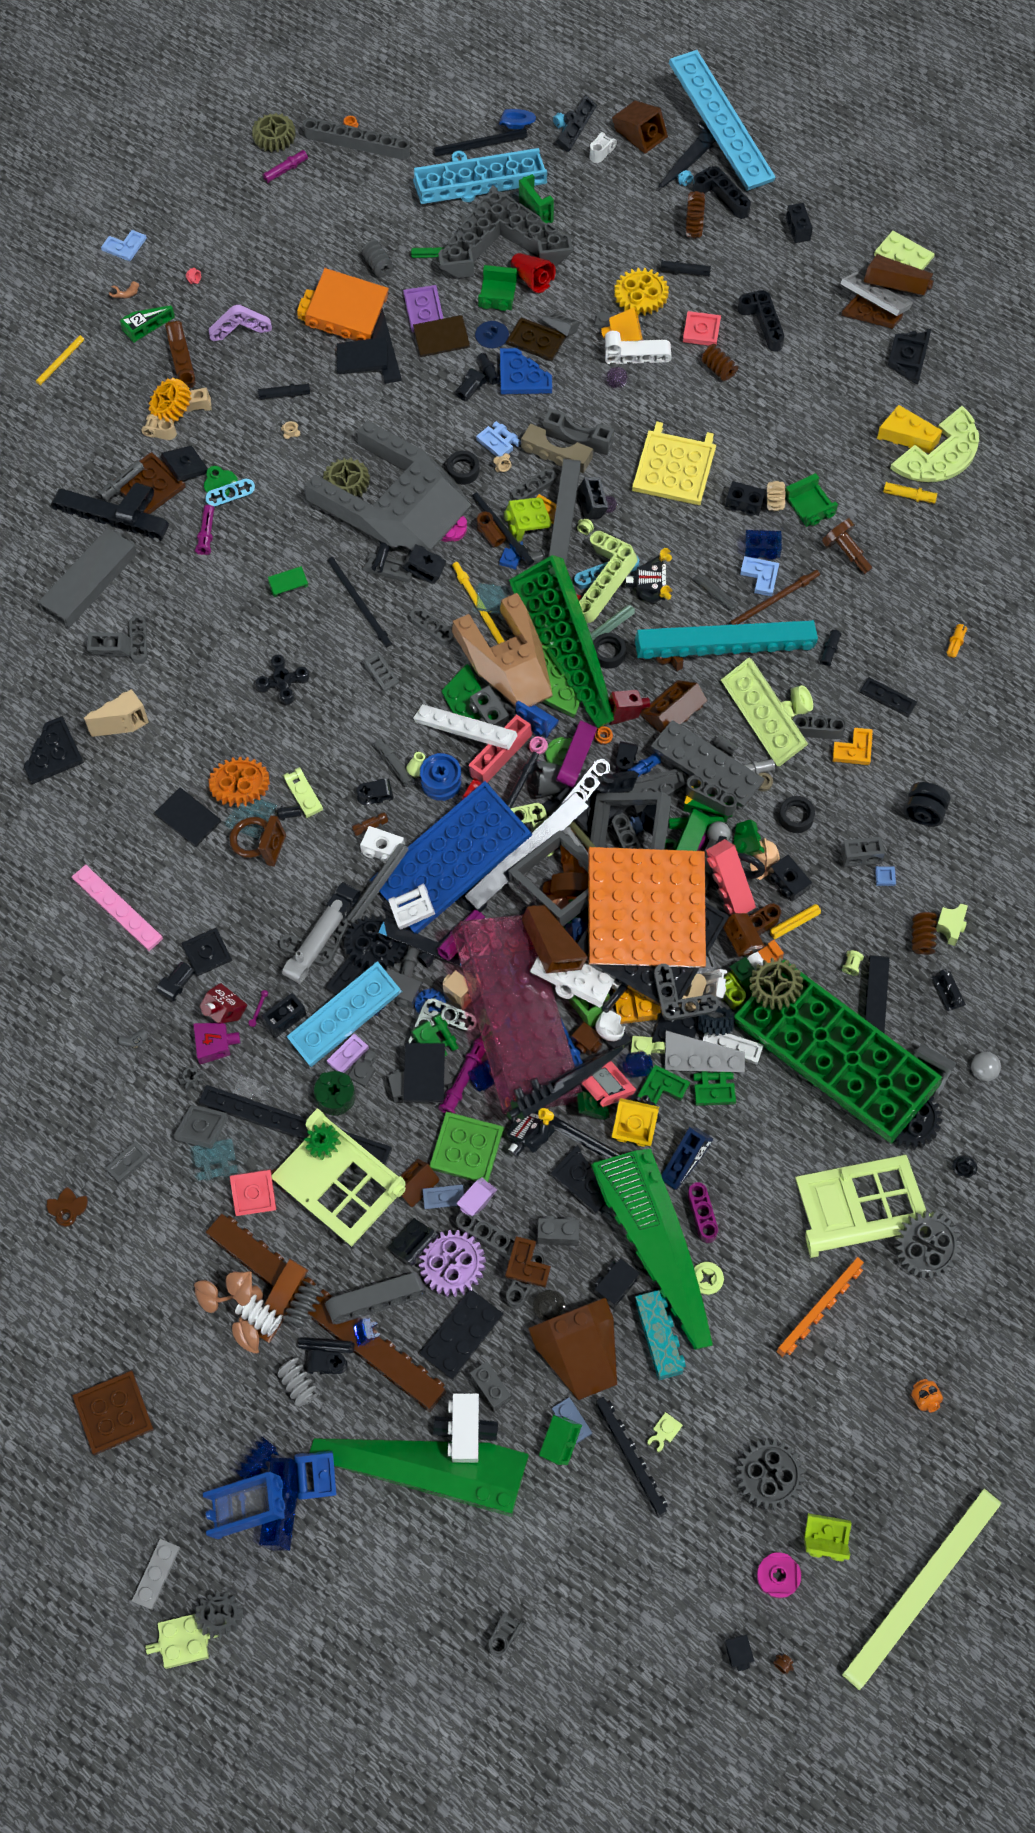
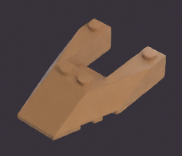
(514, 666)

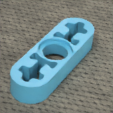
(240, 484)

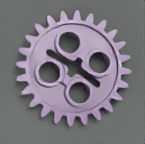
(466, 1273)

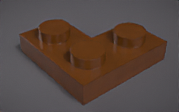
(523, 1268)

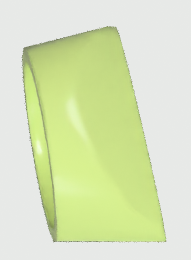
(801, 700)

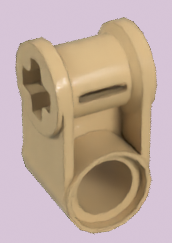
(159, 428)

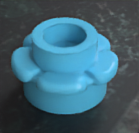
(558, 119)
(685, 176)

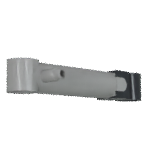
(337, 910)

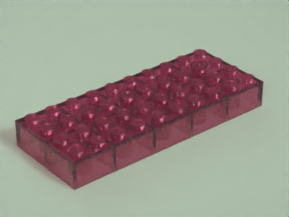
(513, 1007)

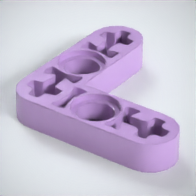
(238, 315)

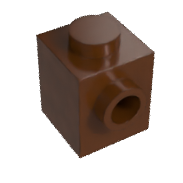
(586, 1040)

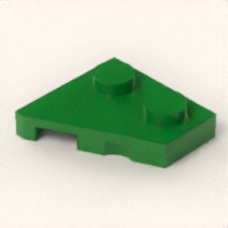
(747, 838)

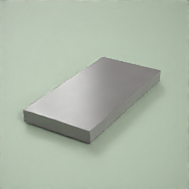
(876, 294)

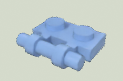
(495, 443)

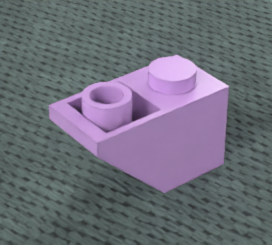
(476, 1197)

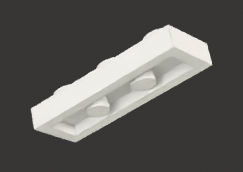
(751, 1049)

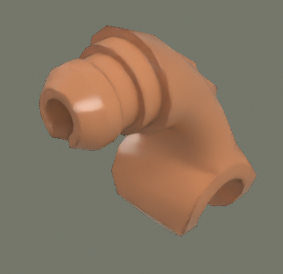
(131, 291)

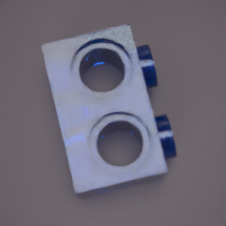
(763, 544)

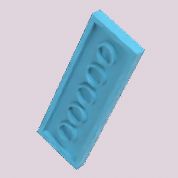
(344, 1014)

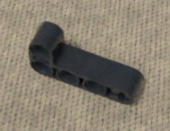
(716, 180)
(762, 305)

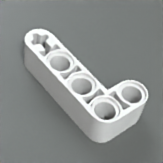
(635, 351)

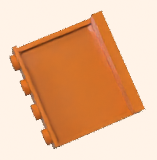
(346, 305)

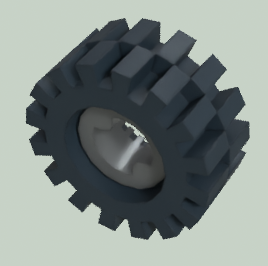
(718, 1022)

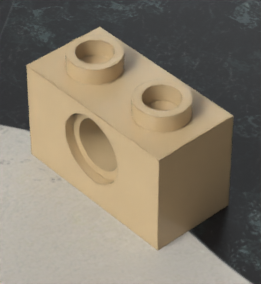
(456, 990)

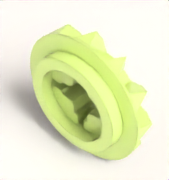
(716, 1281)

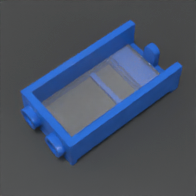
(245, 1504)

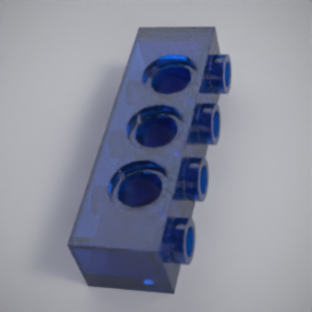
(278, 1533)

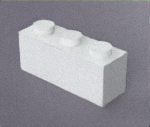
(464, 1428)

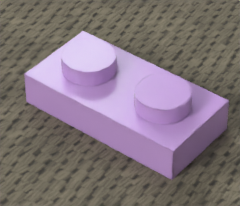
(348, 1054)

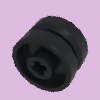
(926, 804)

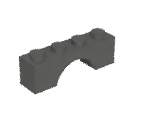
(562, 428)

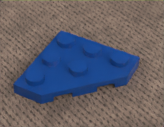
(522, 374)

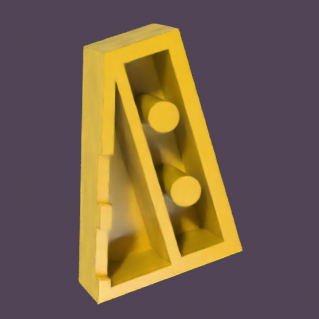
(909, 430)

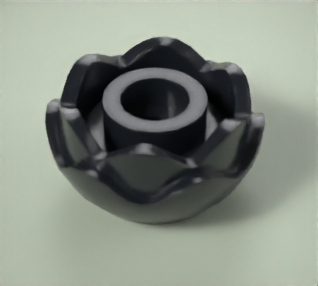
(965, 1166)

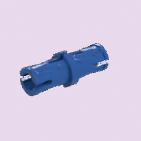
(645, 765)

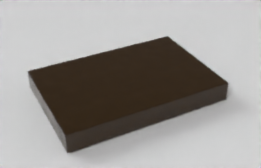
(441, 336)
(536, 339)

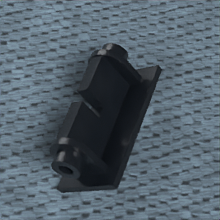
(948, 990)

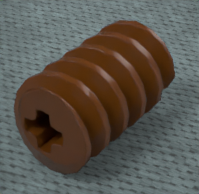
(719, 363)
(923, 933)

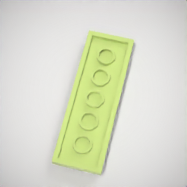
(764, 712)

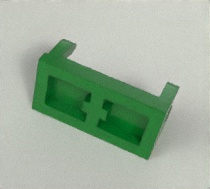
(287, 581)
(560, 1440)

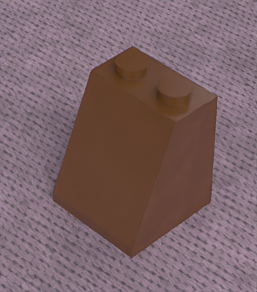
(641, 125)

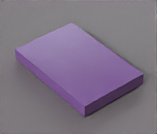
(422, 304)

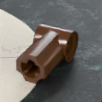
(490, 530)

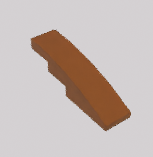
(284, 1292)

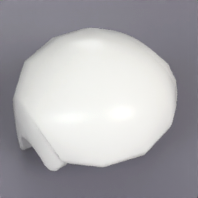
(609, 1026)

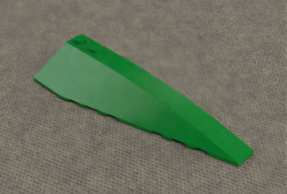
(426, 1467)

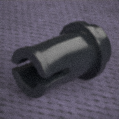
(288, 812)

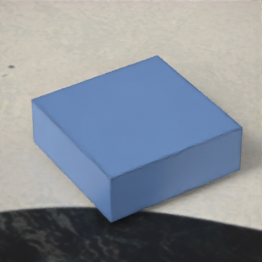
(885, 876)

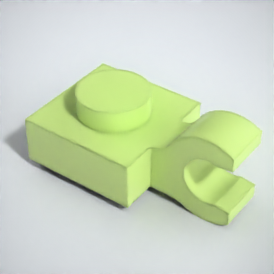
(645, 1043)

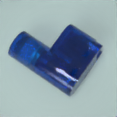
(481, 1077)

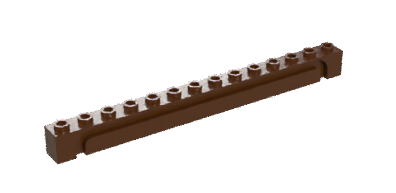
(377, 1353)

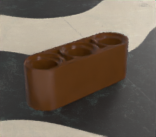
(765, 921)

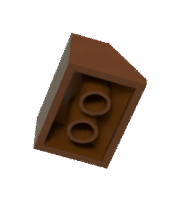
(674, 704)

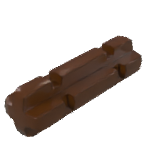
(373, 822)

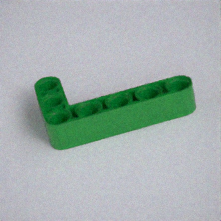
(693, 831)

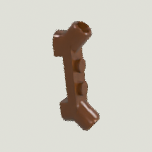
(180, 353)

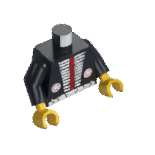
(651, 579)
(530, 1132)

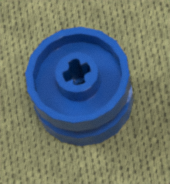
(440, 776)

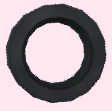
(466, 478)
(609, 663)
(792, 826)

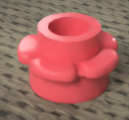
(193, 274)

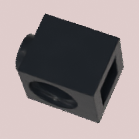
(739, 1652)

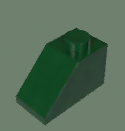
(743, 971)

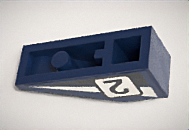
(686, 1157)

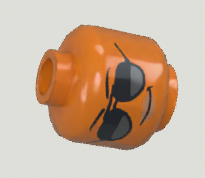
(927, 1395)

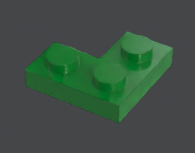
(661, 1082)

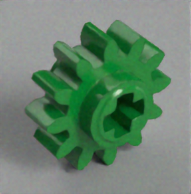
(315, 1143)

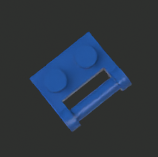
(322, 1474)

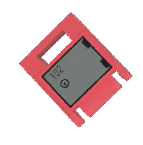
(610, 1084)

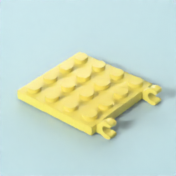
(674, 466)

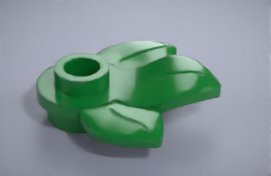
(223, 478)

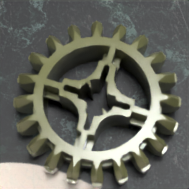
(283, 132)
(356, 474)
(792, 987)

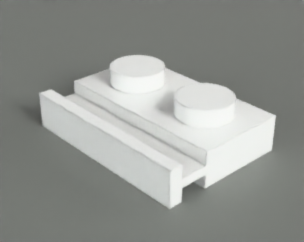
(715, 983)

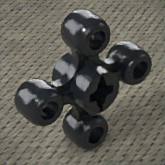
(301, 675)

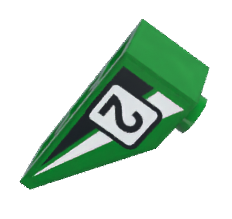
(145, 321)

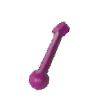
(252, 1023)

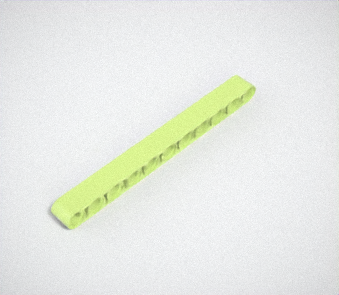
(921, 1589)

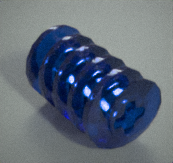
(257, 1460)

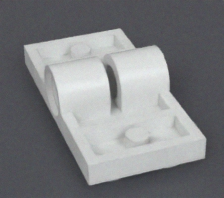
(585, 983)

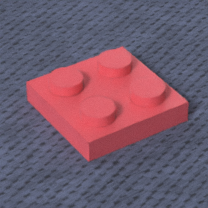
(701, 328)
(253, 1192)

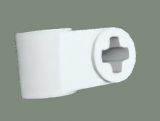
(601, 147)

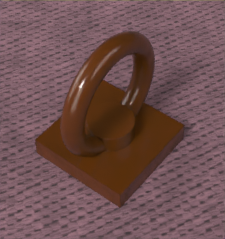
(270, 839)

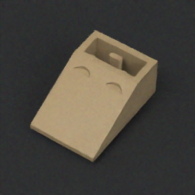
(117, 716)

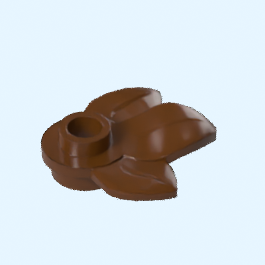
(67, 1204)

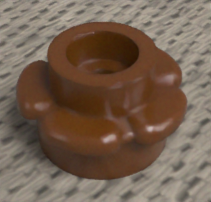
(784, 1662)

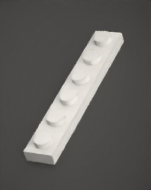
(465, 726)

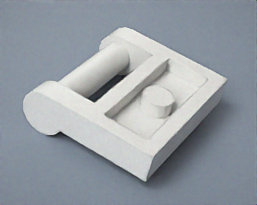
(413, 911)

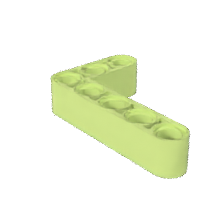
(611, 577)

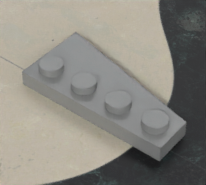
(698, 1055)

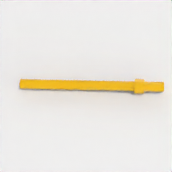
(464, 579)

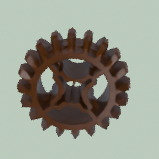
(695, 214)

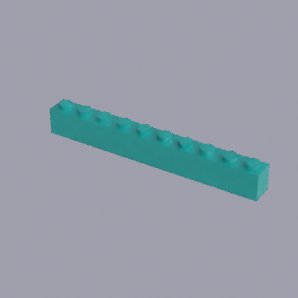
(725, 639)

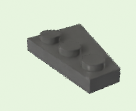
(666, 782)

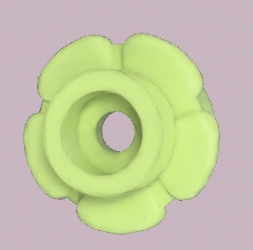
(585, 524)

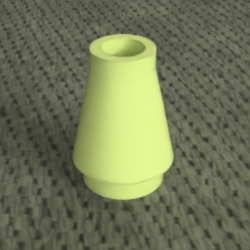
(414, 765)

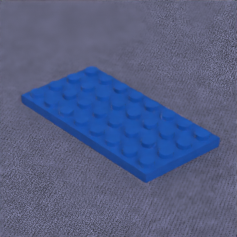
(457, 851)

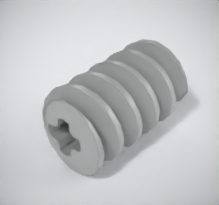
(296, 1383)

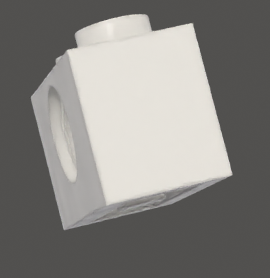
(375, 838)

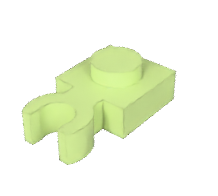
(666, 1430)

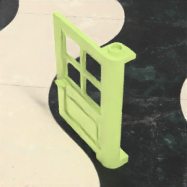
(311, 1177)
(836, 1210)

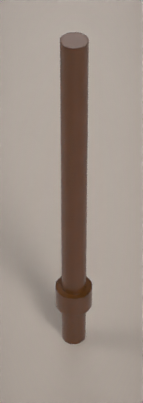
(801, 582)

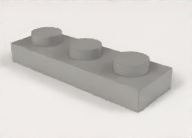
(156, 1574)

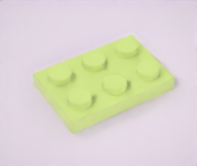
(904, 251)

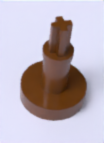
(841, 537)

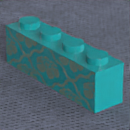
(659, 1335)

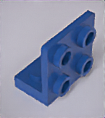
(540, 721)

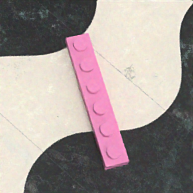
(117, 907)

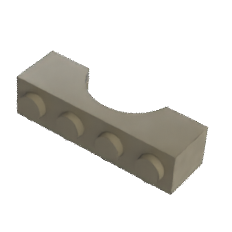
(535, 442)

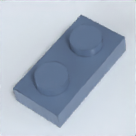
(442, 1196)
(569, 1410)

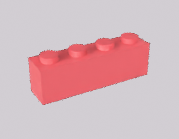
(493, 758)
(730, 878)

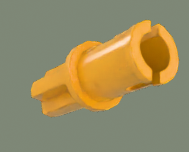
(956, 640)

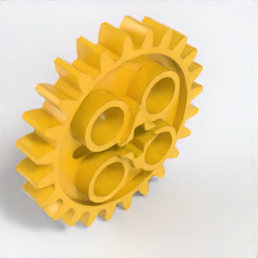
(641, 291)

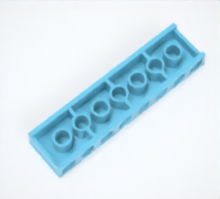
(477, 175)

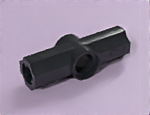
(486, 1429)

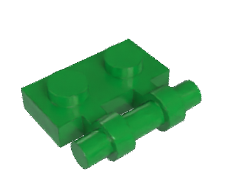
(427, 1034)
(714, 1093)

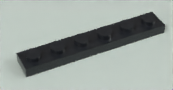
(637, 1464)

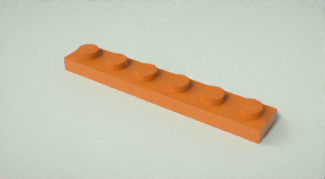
(815, 1314)

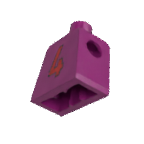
(213, 1041)

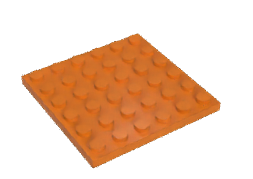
(646, 907)

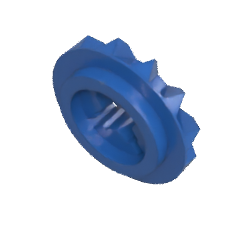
(428, 994)

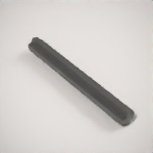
(377, 883)

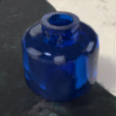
(638, 1064)

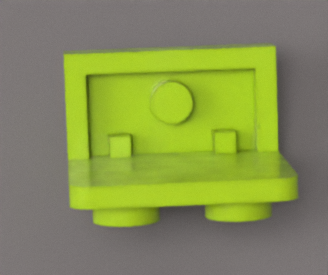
(526, 515)
(827, 1537)

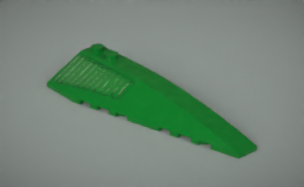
(643, 1206)

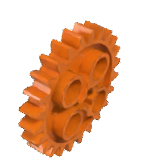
(230, 787)

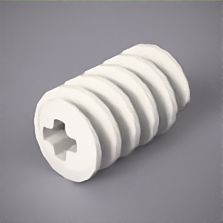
(260, 1316)

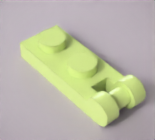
(303, 793)

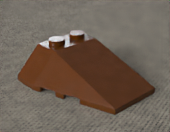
(580, 1348)

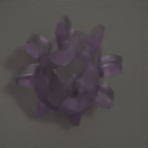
(617, 377)

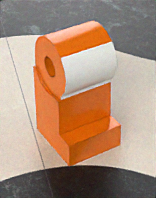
(772, 950)

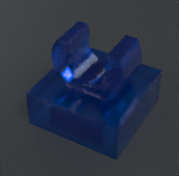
(364, 1331)

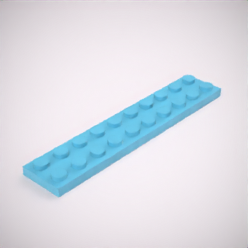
(722, 120)

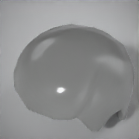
(986, 1066)

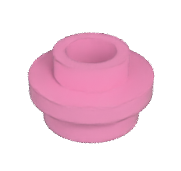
(538, 741)

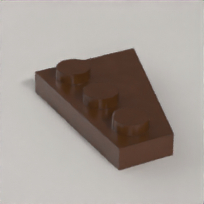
(867, 311)

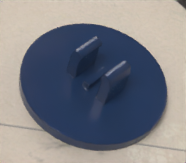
(492, 334)

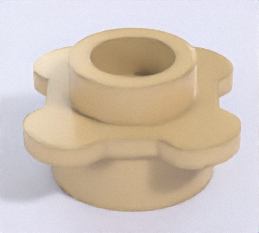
(290, 426)
(505, 466)

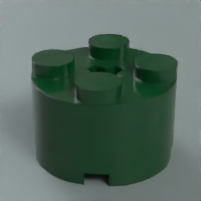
(343, 1098)

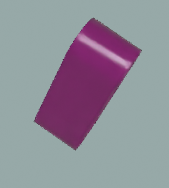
(702, 1203)

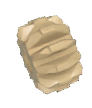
(775, 495)

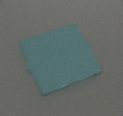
(490, 597)

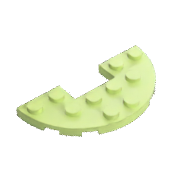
(948, 458)

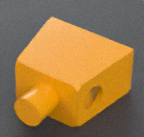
(626, 324)

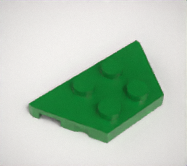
(458, 693)

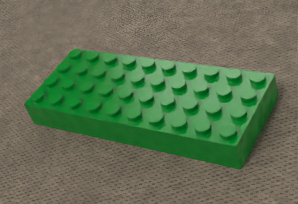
(843, 1056)

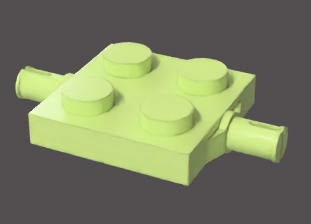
(180, 1642)

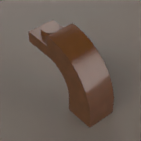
(565, 885)

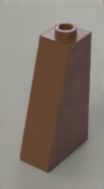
(897, 275)
(552, 942)

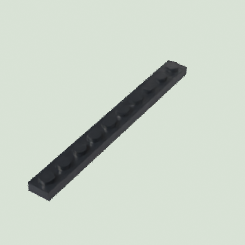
(276, 1118)

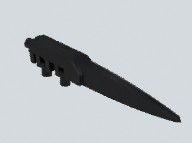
(692, 154)
(547, 1092)

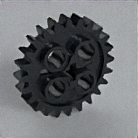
(374, 943)
(926, 1124)

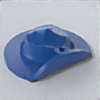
(516, 118)

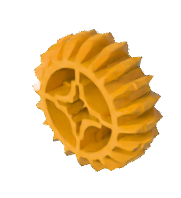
(170, 400)

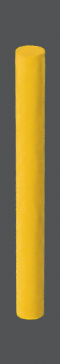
(42, 378)

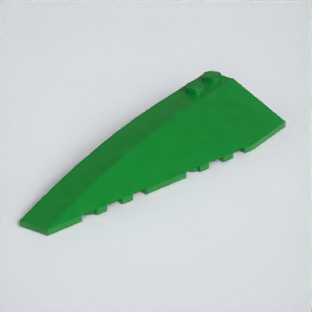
(563, 628)

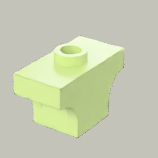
(952, 923)

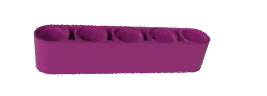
(576, 754)

